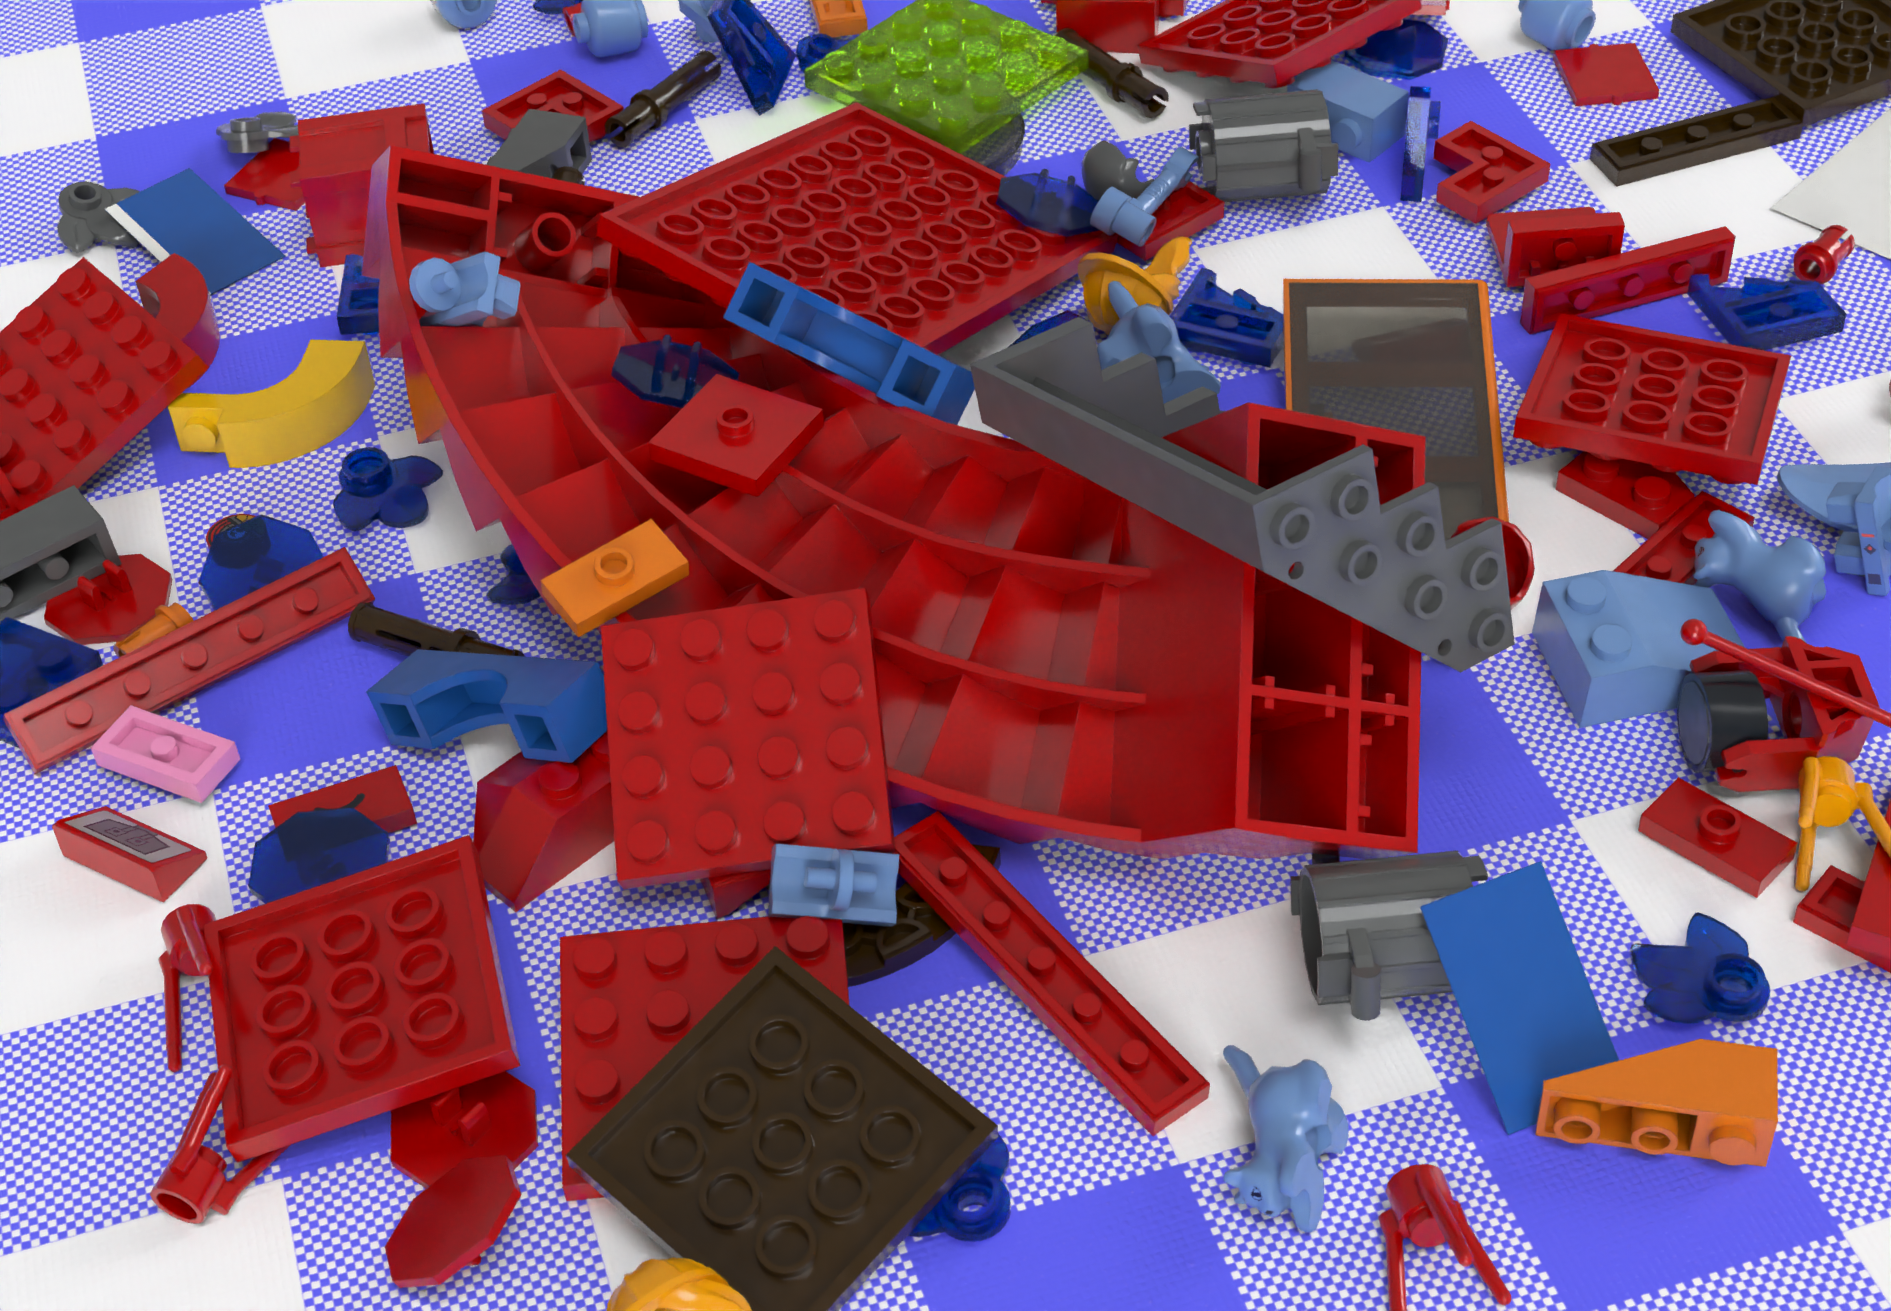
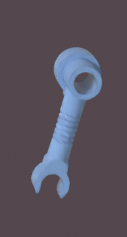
(1132, 216)

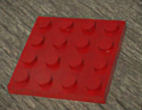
(1270, 37)
(82, 381)
(1654, 399)
(744, 737)
(645, 988)
(357, 998)

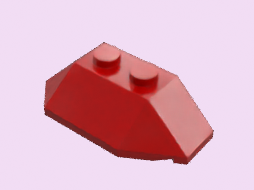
(541, 821)

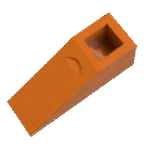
(1677, 1100)

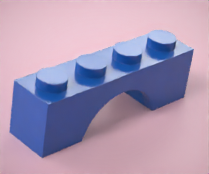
(849, 345)
(439, 695)

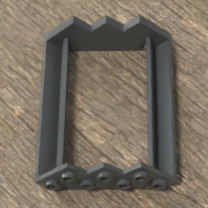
(1347, 549)

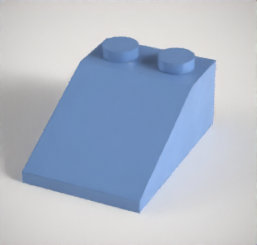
(1620, 642)

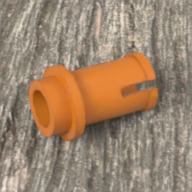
(166, 621)

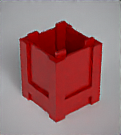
(337, 168)

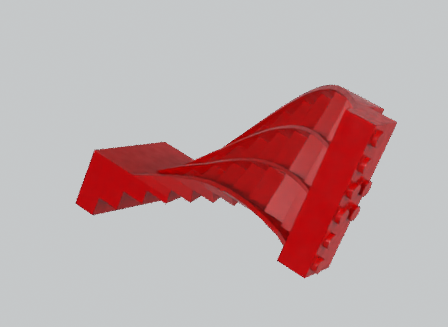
(1031, 631)

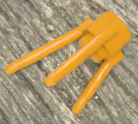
(1828, 800)

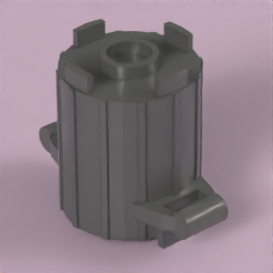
(1264, 145)
(1367, 926)

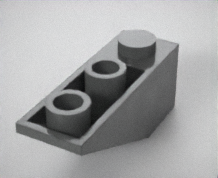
(545, 143)

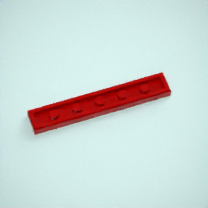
(188, 659)
(1049, 974)

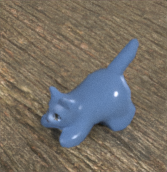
(1153, 333)
(1777, 580)
(1292, 1128)

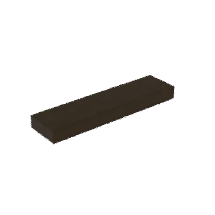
(1695, 141)

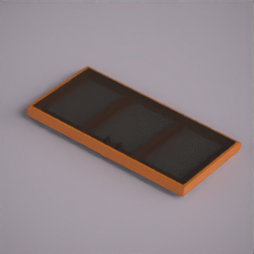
(1406, 362)

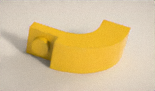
(285, 419)

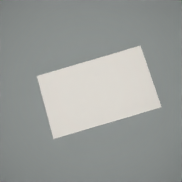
(1850, 190)

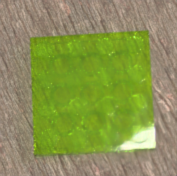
(948, 70)

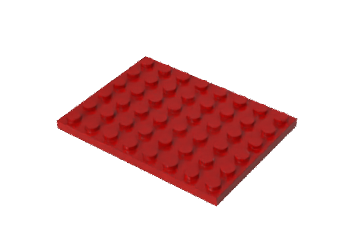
(860, 220)

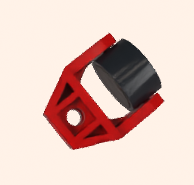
(1726, 717)

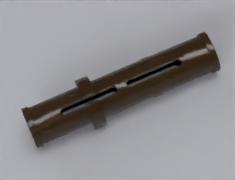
(1121, 80)
(651, 107)
(409, 634)

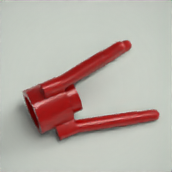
(186, 953)
(195, 1175)
(1430, 1216)

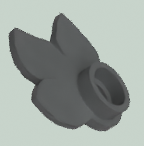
(252, 133)
(86, 218)

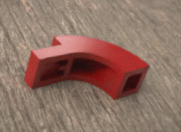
(181, 302)

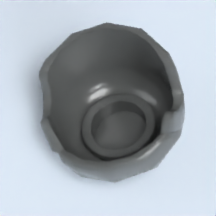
(1108, 167)

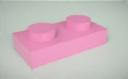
(166, 753)

